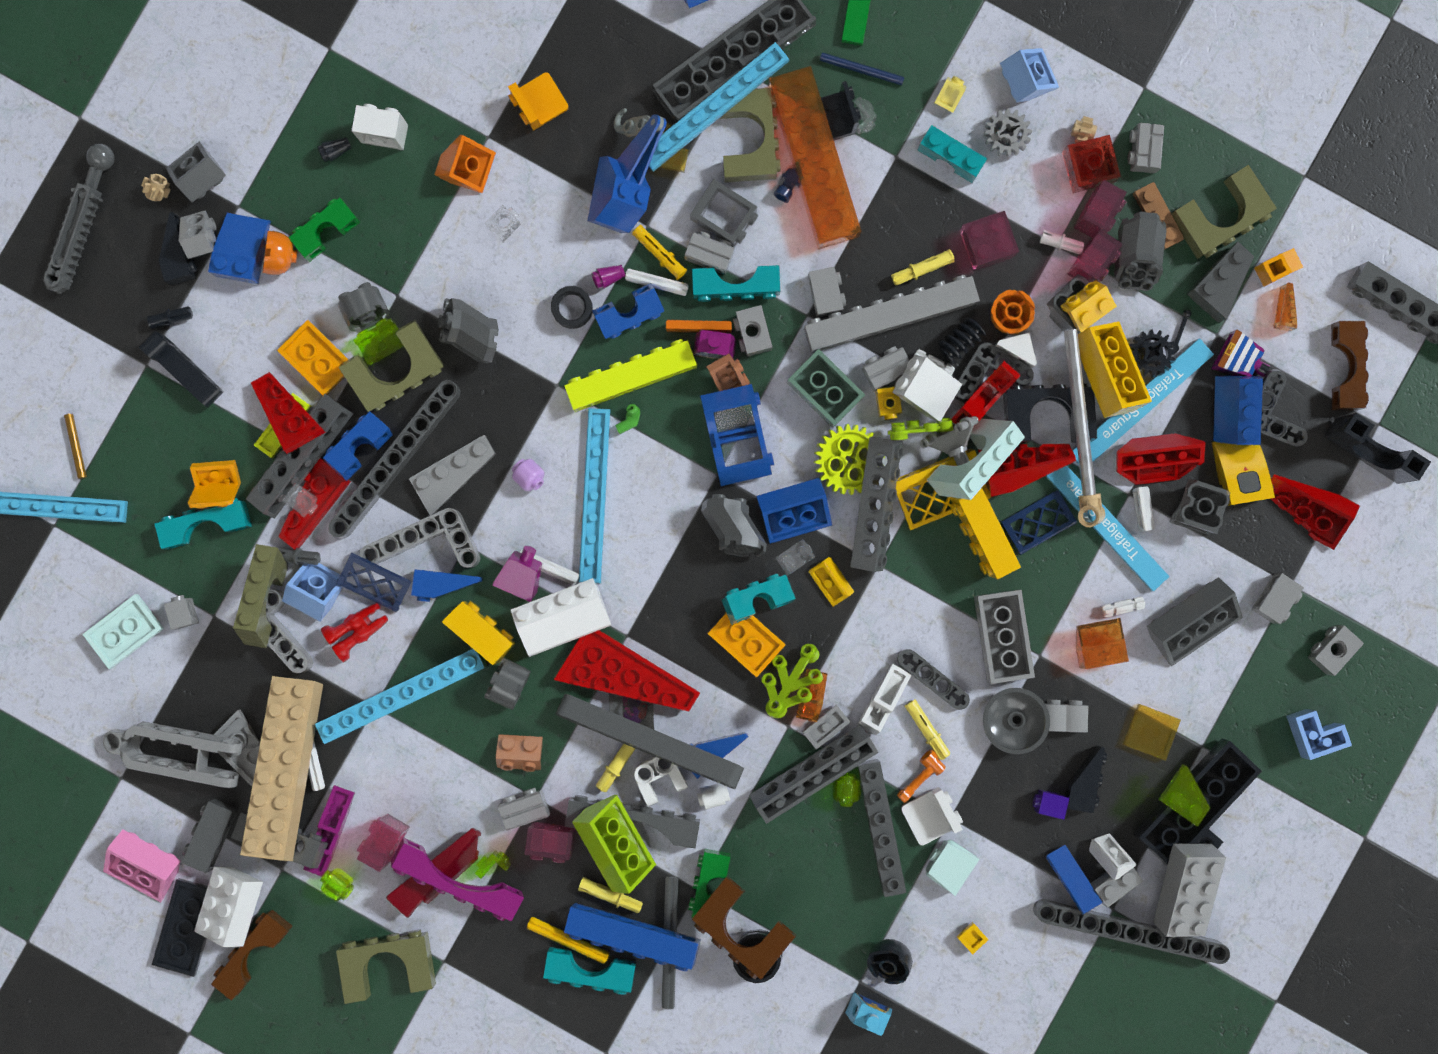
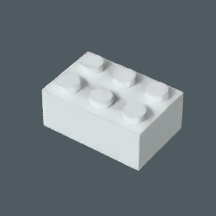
(228, 906)

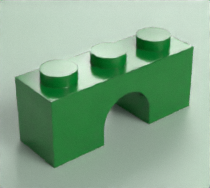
(307, 237)
(713, 865)

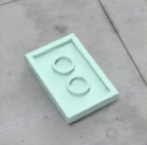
(123, 631)

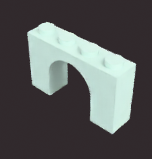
(997, 442)

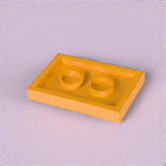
(314, 357)
(747, 642)

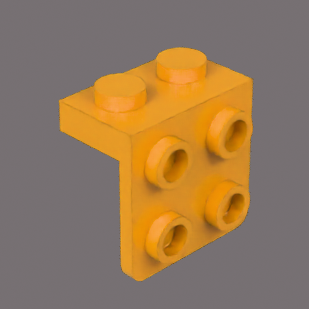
(538, 100)
(214, 484)

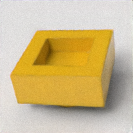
(972, 938)

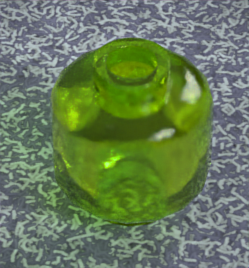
(847, 790)
(337, 884)

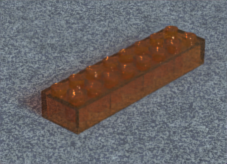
(814, 157)

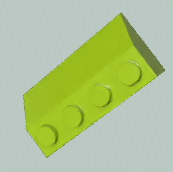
(614, 844)

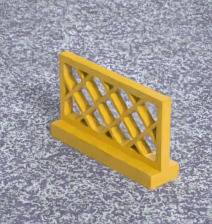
(920, 477)

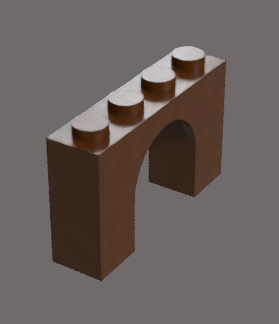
(713, 917)

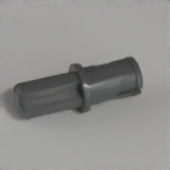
(300, 557)

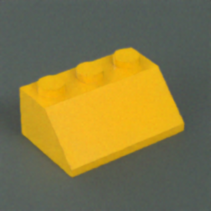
(479, 632)

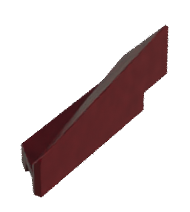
(451, 862)

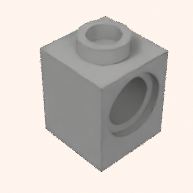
(181, 612)

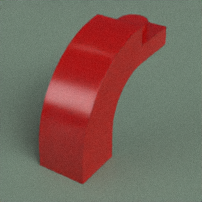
(987, 393)

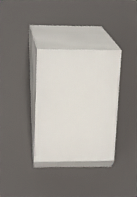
(1020, 348)

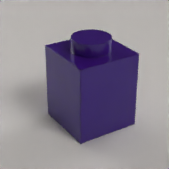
(1050, 804)

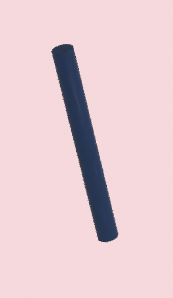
(860, 68)

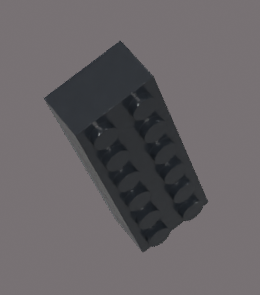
(1221, 778)

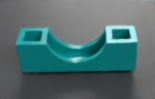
(709, 285)
(177, 531)
(562, 967)

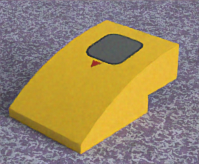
(1243, 472)

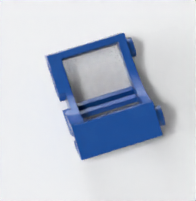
(738, 434)

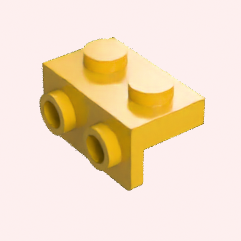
(1089, 305)

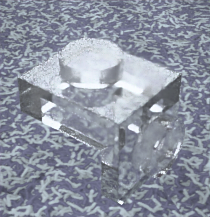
(867, 115)
(301, 500)
(795, 557)

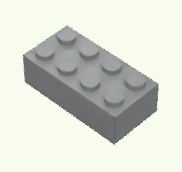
(1004, 636)
(1189, 890)

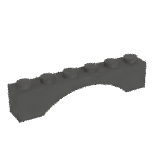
(678, 829)

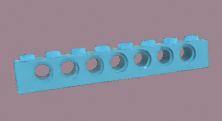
(400, 695)

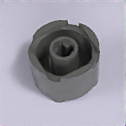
(362, 307)
(507, 684)

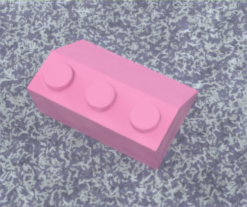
(141, 865)

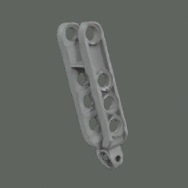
(128, 747)

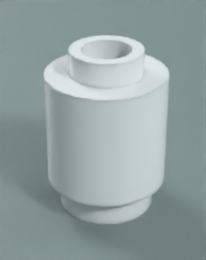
(713, 796)

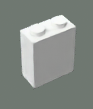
(927, 387)

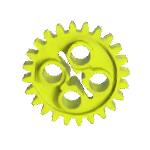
(831, 450)

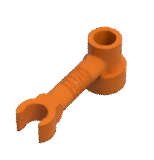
(932, 765)

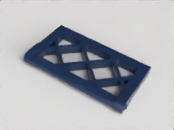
(1055, 529)
(370, 566)

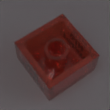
(1091, 163)

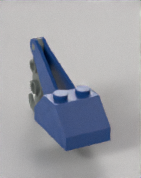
(620, 184)

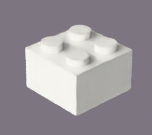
(379, 126)

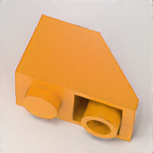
(1278, 267)

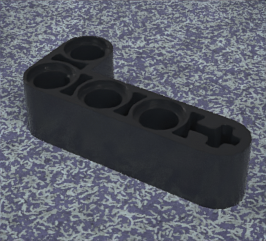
(181, 368)

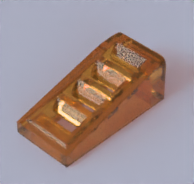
(1286, 309)

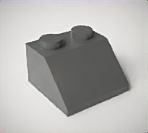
(195, 172)

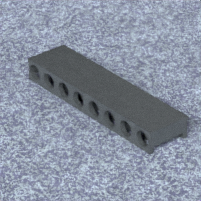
(729, 53)

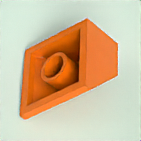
(465, 164)

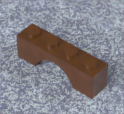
(1351, 340)
(234, 976)

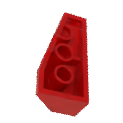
(1028, 465)
(1317, 510)

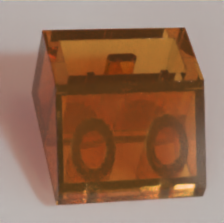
(1100, 644)

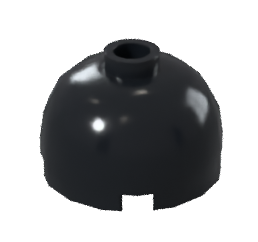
(890, 961)

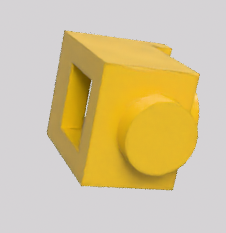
(882, 396)

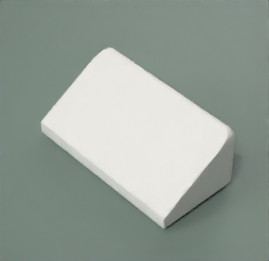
(1143, 509)
(1111, 856)

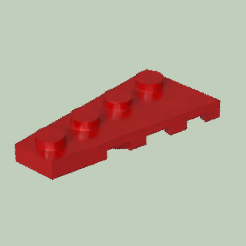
(287, 417)
(327, 487)

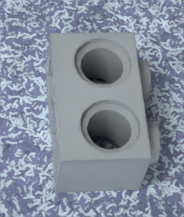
(197, 234)

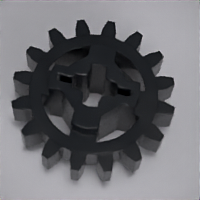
(1159, 359)

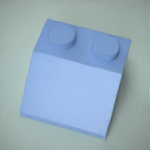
(1028, 74)
(313, 590)

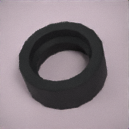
(571, 290)

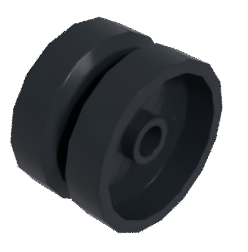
(752, 938)

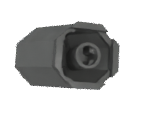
(1142, 251)
(468, 330)
(733, 526)

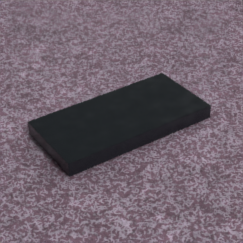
(178, 944)

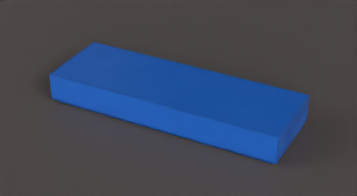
(1073, 879)

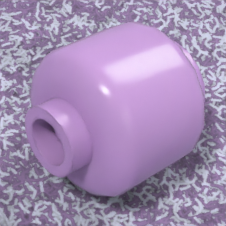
(528, 474)

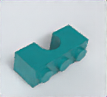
(944, 147)
(740, 603)

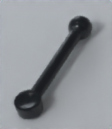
(1187, 313)

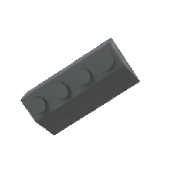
(1195, 621)

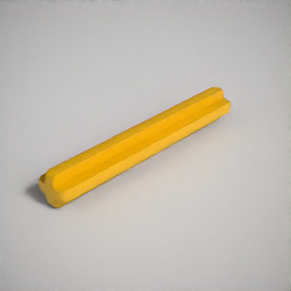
(563, 938)

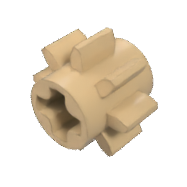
(1083, 129)
(155, 187)

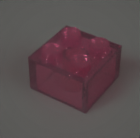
(1100, 209)
(989, 240)
(1096, 257)
(382, 842)
(550, 842)

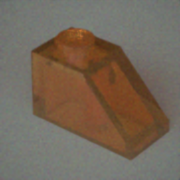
(812, 709)

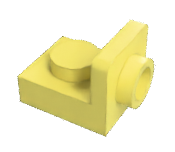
(951, 93)

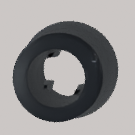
(333, 149)

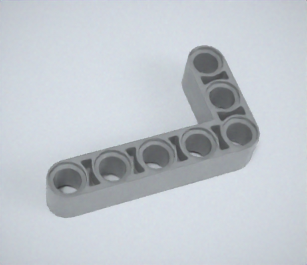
(423, 536)

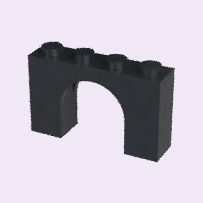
(1019, 404)
(1352, 435)

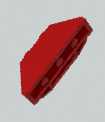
(1159, 458)

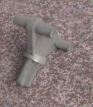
(954, 442)

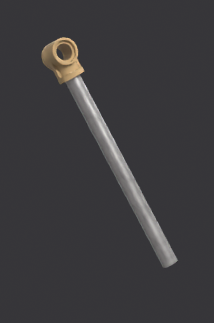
(1090, 499)

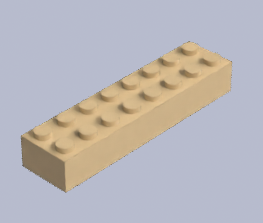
(282, 769)

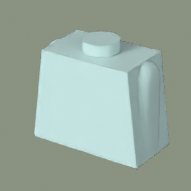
(951, 866)

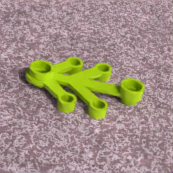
(899, 432)
(791, 682)

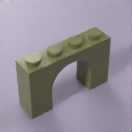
(762, 162)
(1253, 206)
(375, 392)
(265, 569)
(411, 948)

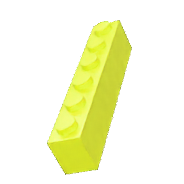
(631, 375)

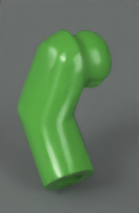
(631, 420)

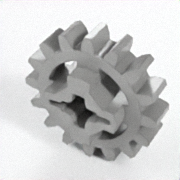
(1005, 124)

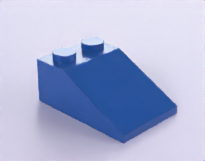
(240, 248)

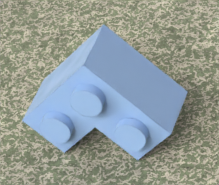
(1314, 739)

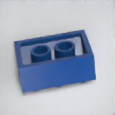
(1238, 410)
(794, 510)

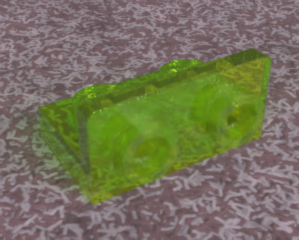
(378, 341)

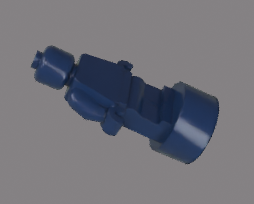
(784, 191)

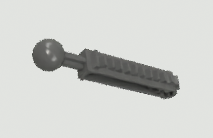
(78, 221)

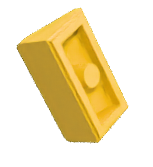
(831, 581)

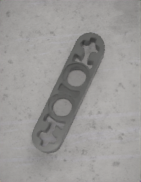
(932, 680)

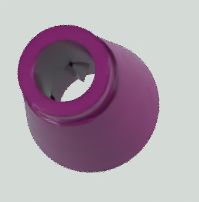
(606, 276)

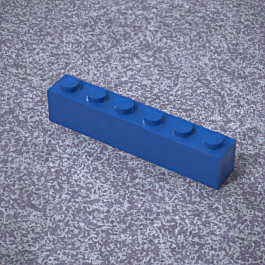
(632, 936)

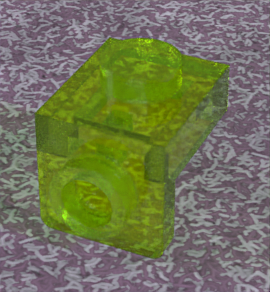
(486, 863)

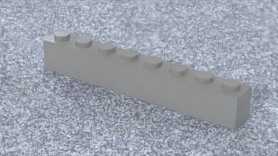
(891, 314)

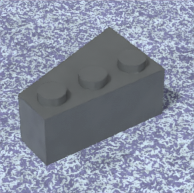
(1222, 282)

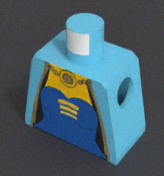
(869, 1014)

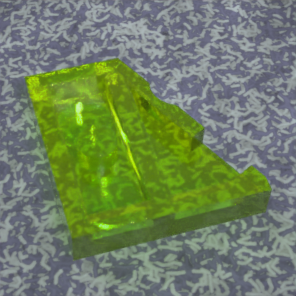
(1185, 797)

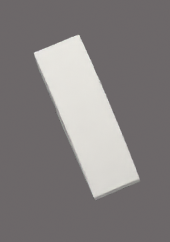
(884, 699)

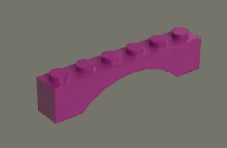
(496, 898)

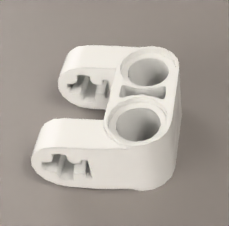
(656, 772)

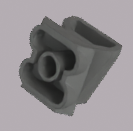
(1059, 316)
(1201, 507)

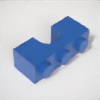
(646, 307)
(367, 431)

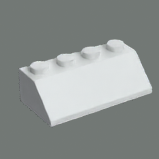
(561, 617)

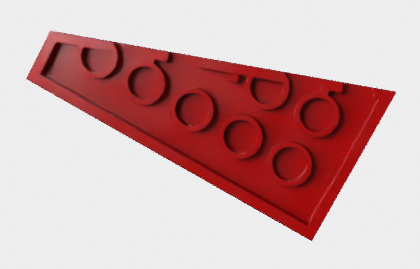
(613, 668)

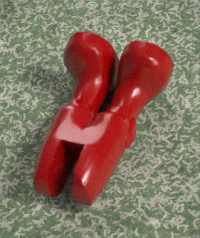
(362, 628)

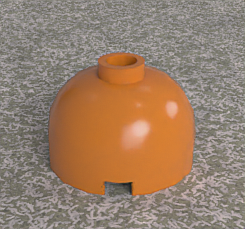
(278, 253)
(1012, 311)

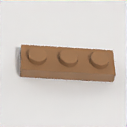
(1151, 201)

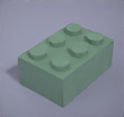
(825, 388)

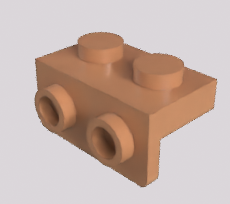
(727, 373)
(519, 752)

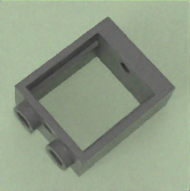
(705, 201)

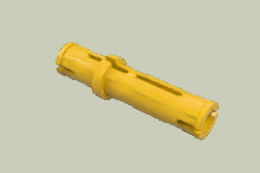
(666, 259)

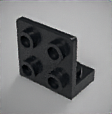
(841, 113)

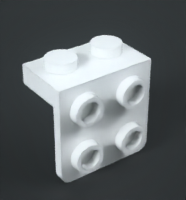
(932, 816)

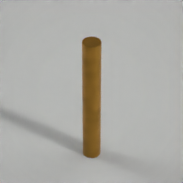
(75, 446)

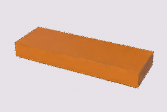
(696, 326)

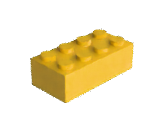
(1112, 370)
(986, 535)

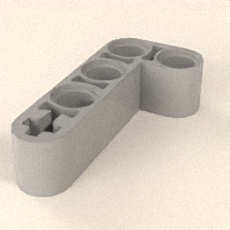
(282, 634)

